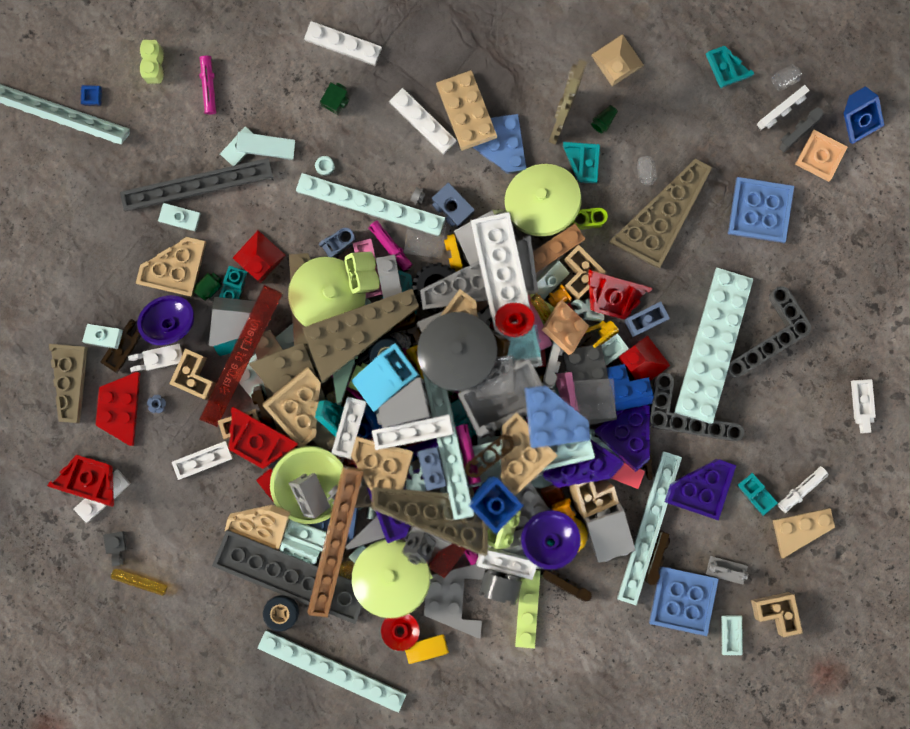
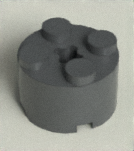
(500, 587)

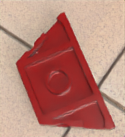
(614, 295)
(118, 407)
(256, 440)
(87, 480)

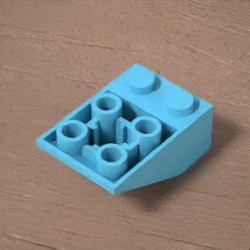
(385, 377)

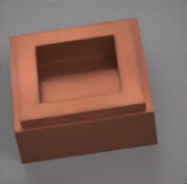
(552, 494)

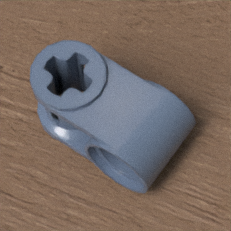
(336, 243)

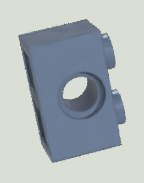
(450, 195)
(646, 319)
(432, 468)

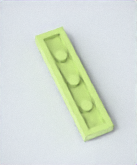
(528, 611)

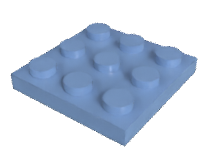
(760, 210)
(683, 601)

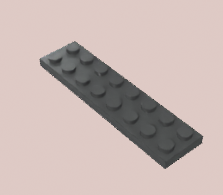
(282, 573)

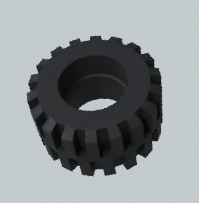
(425, 275)

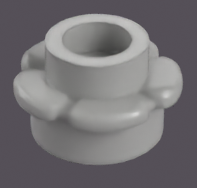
(418, 196)

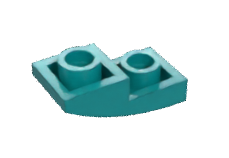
(233, 283)

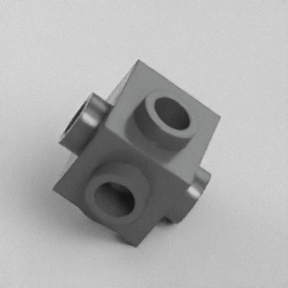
(419, 548)

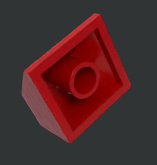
(259, 256)
(643, 360)

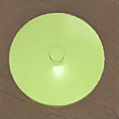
(543, 200)
(322, 291)
(296, 463)
(388, 582)

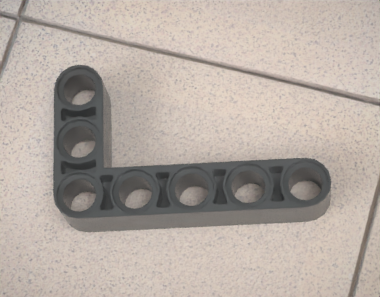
(774, 340)
(686, 422)

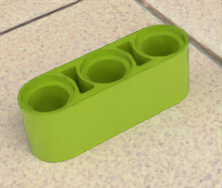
(589, 221)

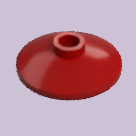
(514, 313)
(396, 641)

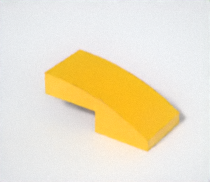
(427, 649)

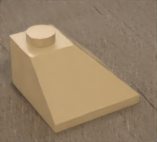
(617, 60)

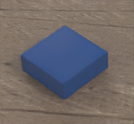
(91, 95)

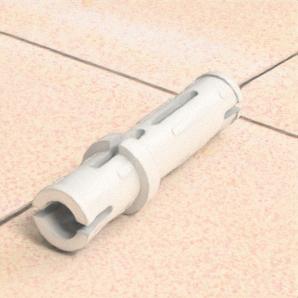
(795, 495)

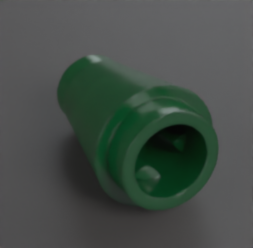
(604, 119)

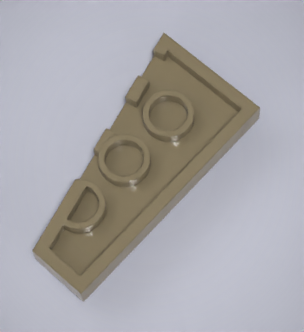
(69, 374)

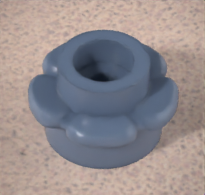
(161, 404)

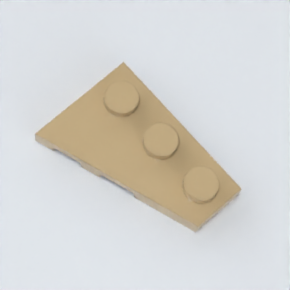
(801, 529)

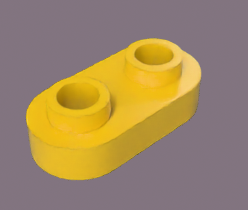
(455, 261)

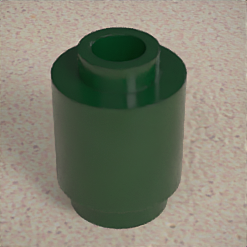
(208, 286)

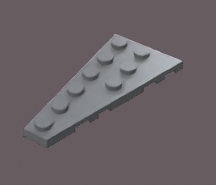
(471, 280)

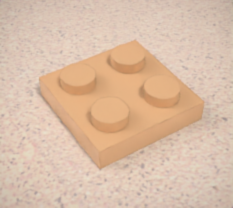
(821, 155)
(565, 327)

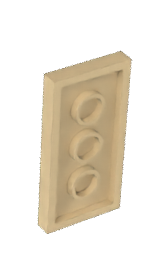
(466, 110)

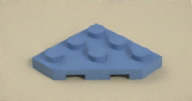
(507, 148)
(552, 419)

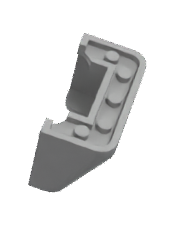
(483, 412)

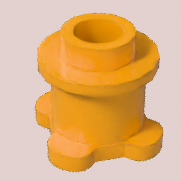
(559, 295)
(564, 507)

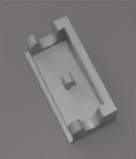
(309, 495)

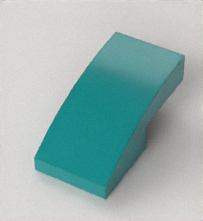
(460, 416)
(757, 494)

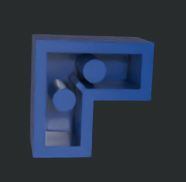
(629, 393)

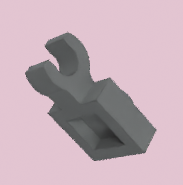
(115, 544)

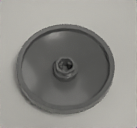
(457, 351)

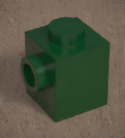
(335, 98)

